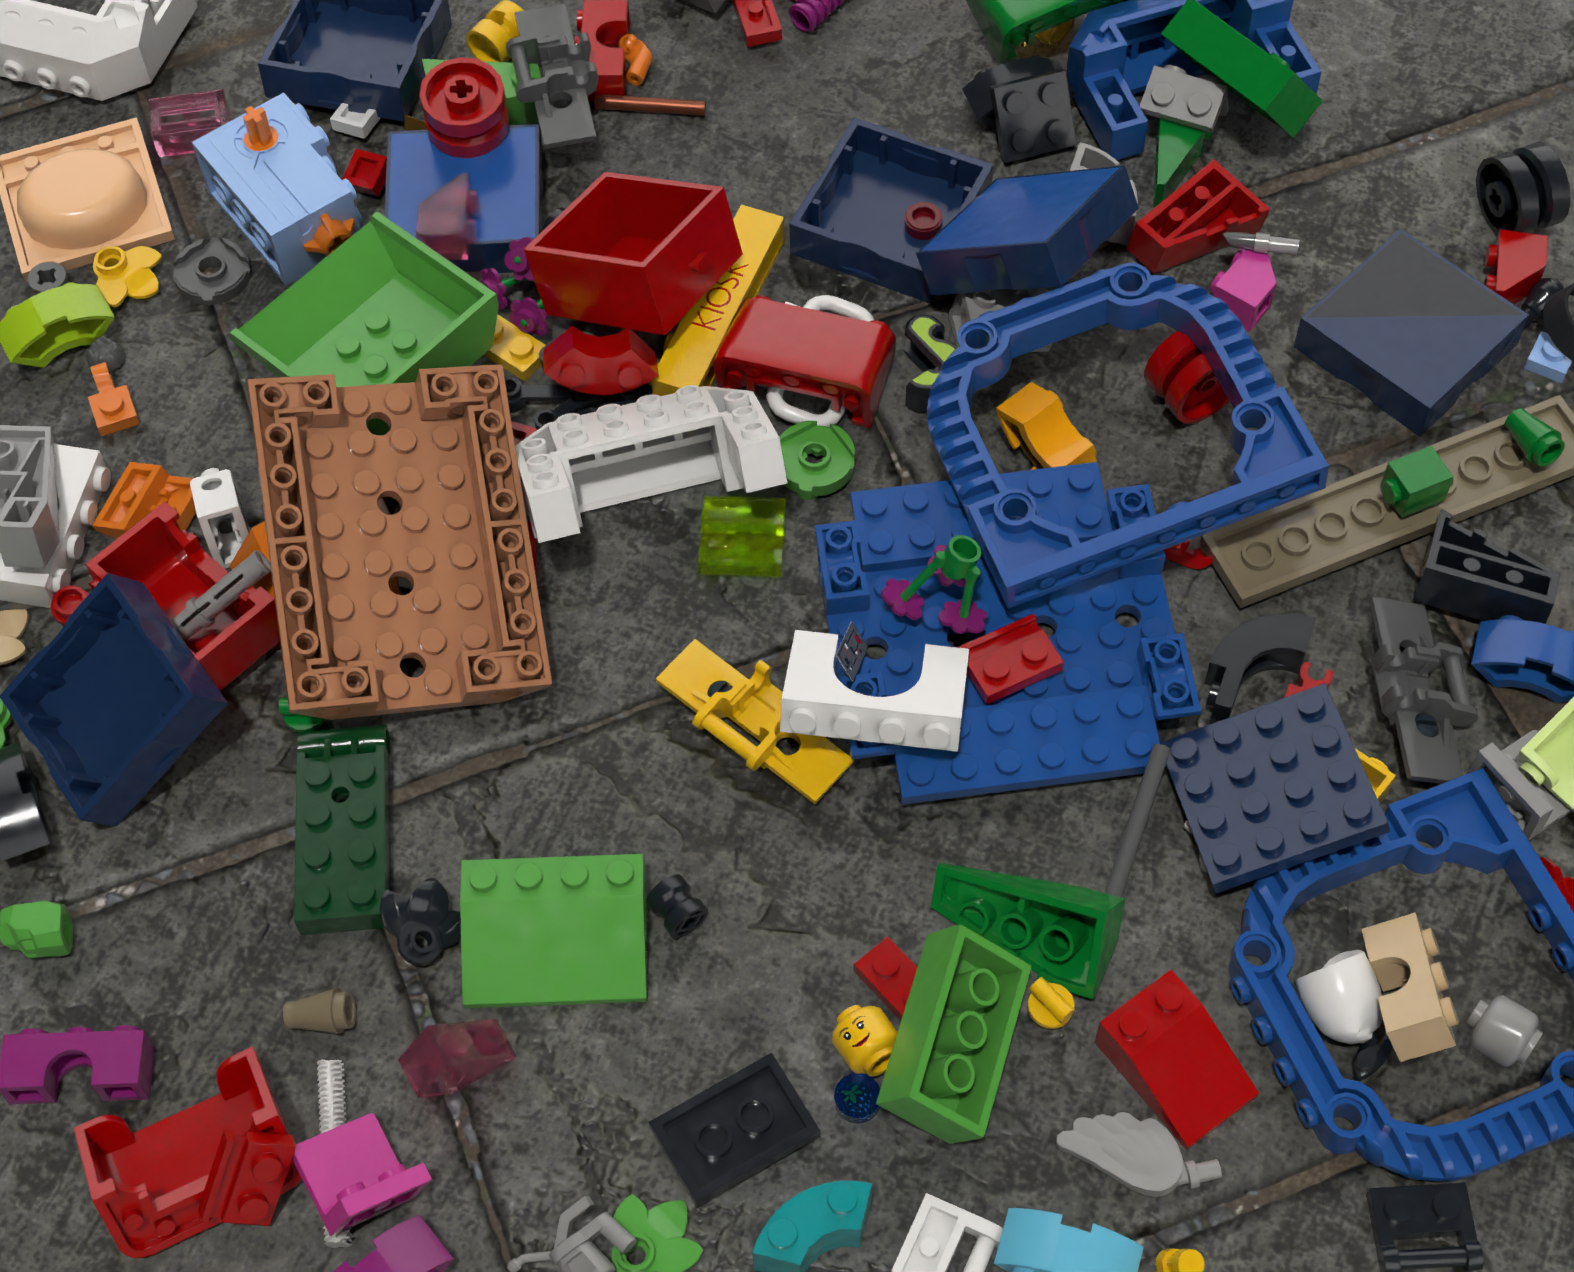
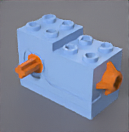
(279, 185)

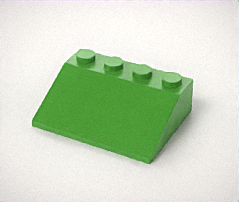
(553, 931)

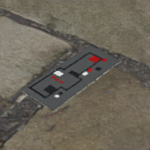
(851, 651)

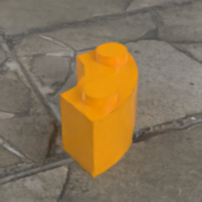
(1041, 428)

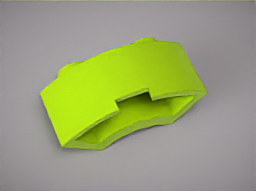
(54, 323)

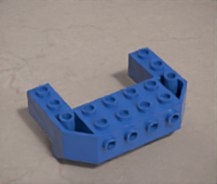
(1124, 42)

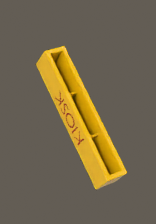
(693, 346)

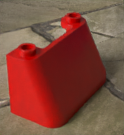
(807, 355)
(155, 1178)

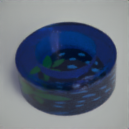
(857, 1098)

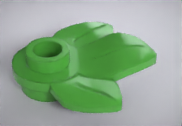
(658, 1236)

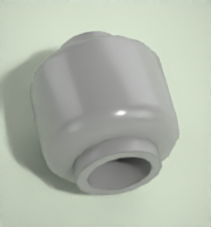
(1504, 1030)

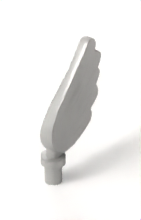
(1135, 1153)

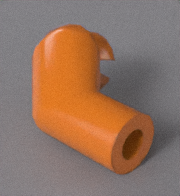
(638, 57)

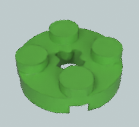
(820, 478)

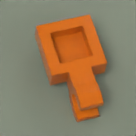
(111, 406)

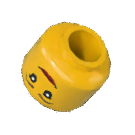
(864, 1039)

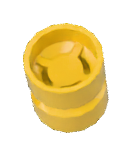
(489, 36)

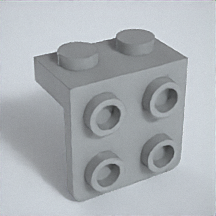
(1185, 98)

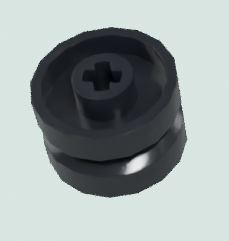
(1523, 189)

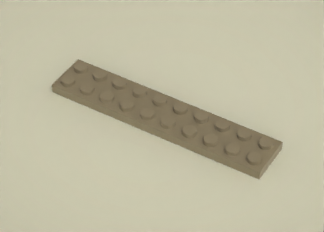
(1356, 522)

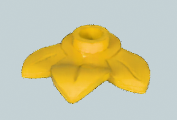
(126, 273)

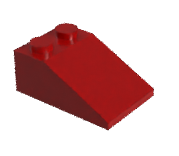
(1176, 1059)

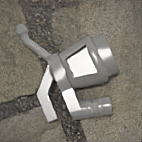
(577, 1251)

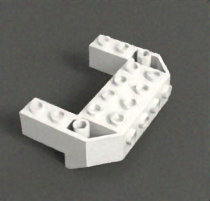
(89, 52)
(645, 452)

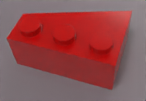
(1195, 218)

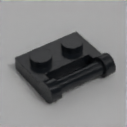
(1422, 1214)

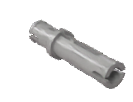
(211, 603)

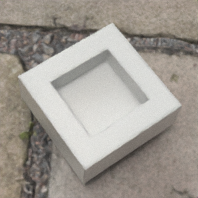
(352, 122)

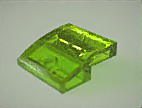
(742, 536)

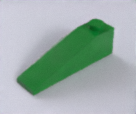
(1052, 926)

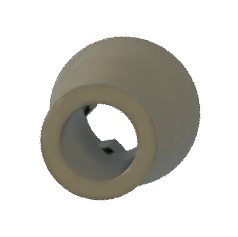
(323, 1012)

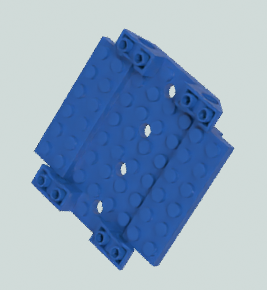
(1060, 730)

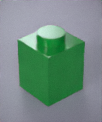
(1416, 481)

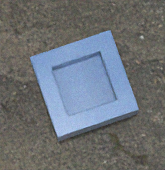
(1548, 359)

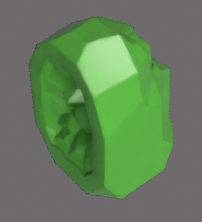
(37, 929)

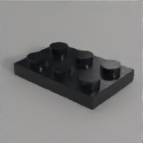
(734, 1129)

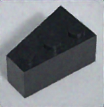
(1481, 579)

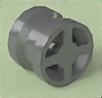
(46, 276)

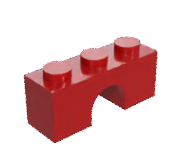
(606, 24)

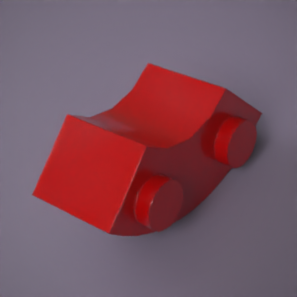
(600, 363)

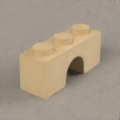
(1417, 1014)

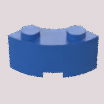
(1526, 656)

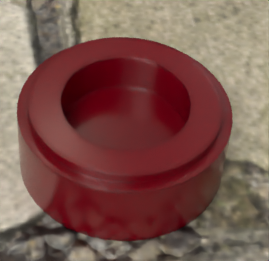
(923, 220)

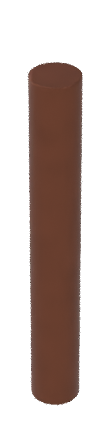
(650, 104)

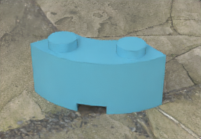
(1040, 1243)

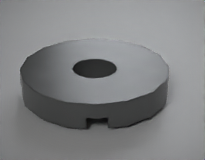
(216, 287)

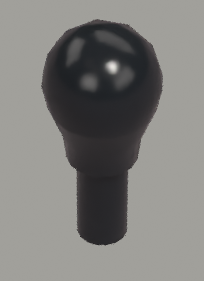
(1538, 296)

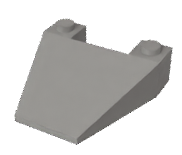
(27, 496)

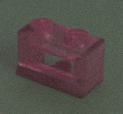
(177, 136)

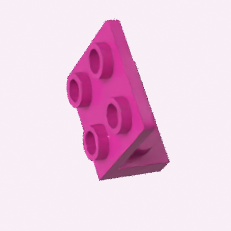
(355, 1174)

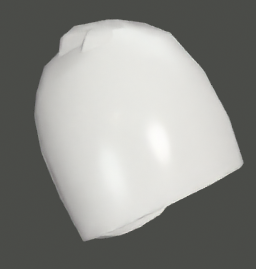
(1343, 998)

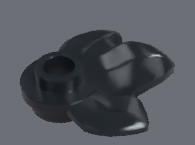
(422, 915)

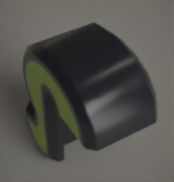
(928, 351)

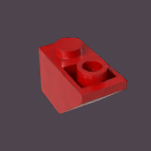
(1515, 263)

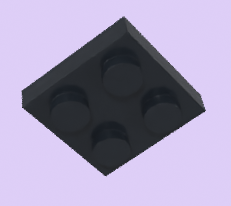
(1033, 115)

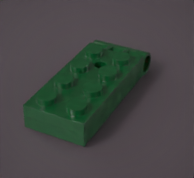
(343, 845)

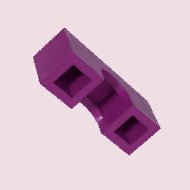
(38, 1061)

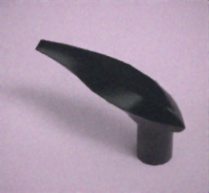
(1372, 1054)

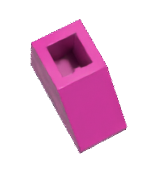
(1247, 286)

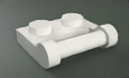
(938, 1234)

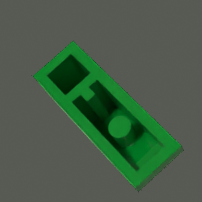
(1175, 154)

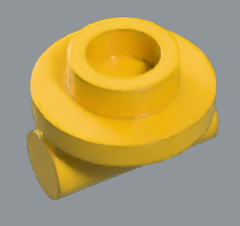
(1050, 1004)

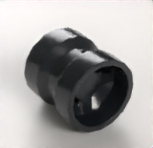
(676, 905)

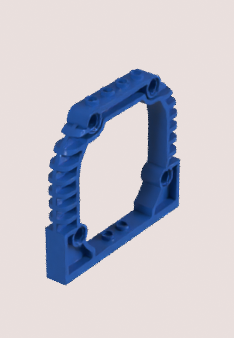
(1040, 557)
(1466, 827)

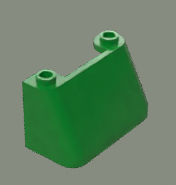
(1014, 21)

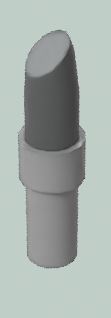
(1262, 242)

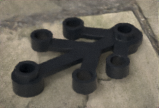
(573, 400)

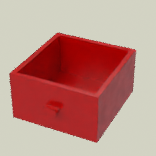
(634, 252)

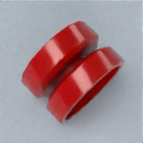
(464, 107)
(1184, 379)

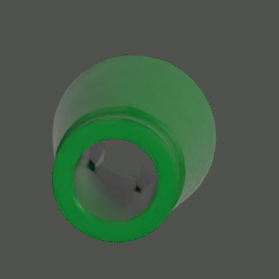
(1534, 437)

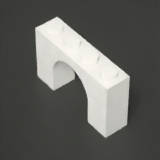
(79, 486)
(921, 717)

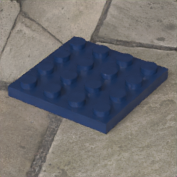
(1273, 788)

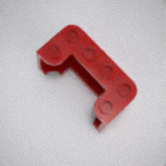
(174, 572)

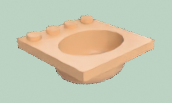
(82, 196)

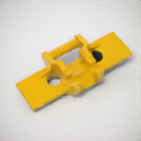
(720, 692)

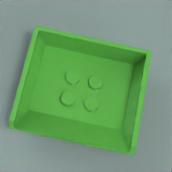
(374, 315)

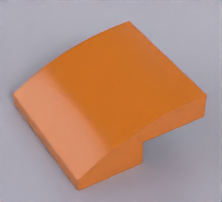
(139, 493)

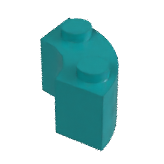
(812, 1224)

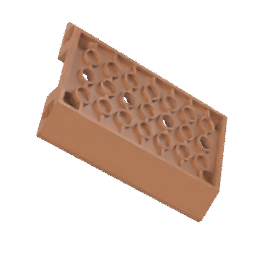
(455, 540)

